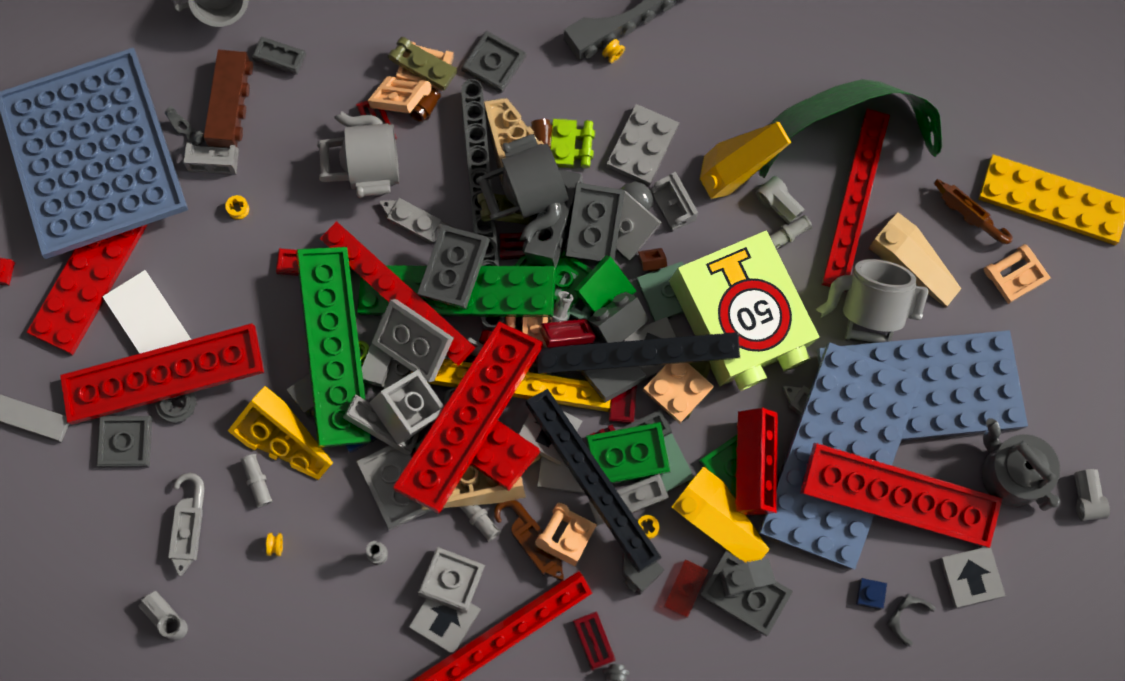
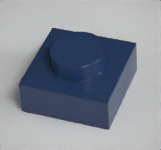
(871, 593)

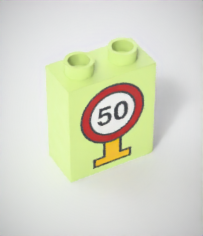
(749, 294)

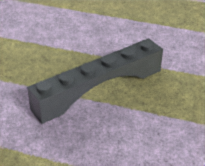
(591, 34)

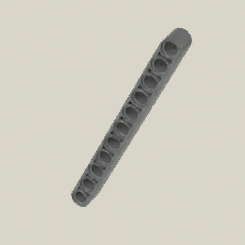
(475, 149)

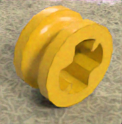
(613, 51)
(230, 204)
(655, 525)
(274, 544)

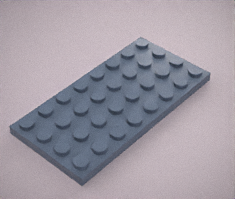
(961, 385)
(851, 408)

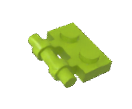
(563, 143)

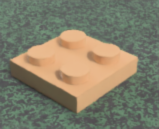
(678, 389)

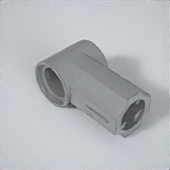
(776, 195)
(1091, 502)
(162, 615)

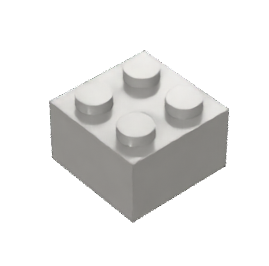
(407, 406)

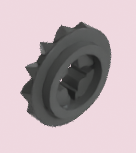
(165, 409)

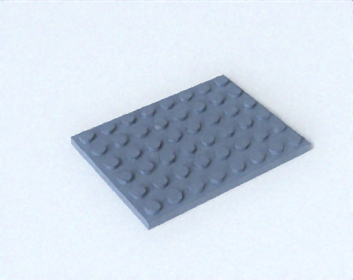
(90, 153)

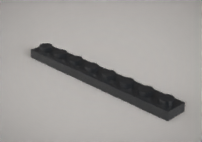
(639, 353)
(593, 480)

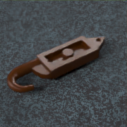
(971, 211)
(525, 532)

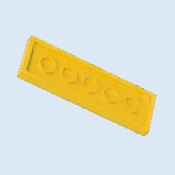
(1053, 199)

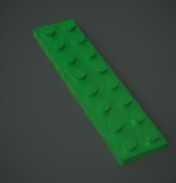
(496, 293)
(331, 343)

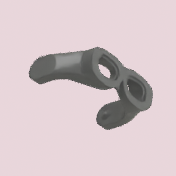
(176, 120)
(894, 621)

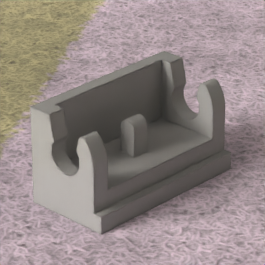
(211, 159)
(674, 202)

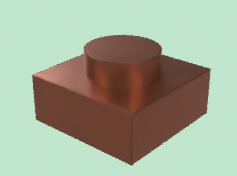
(652, 259)

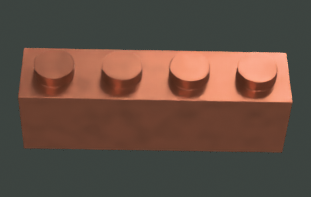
(227, 99)

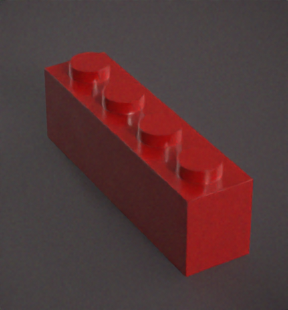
(756, 462)

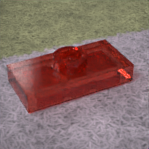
(686, 588)

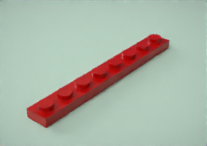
(856, 196)
(392, 287)
(510, 631)

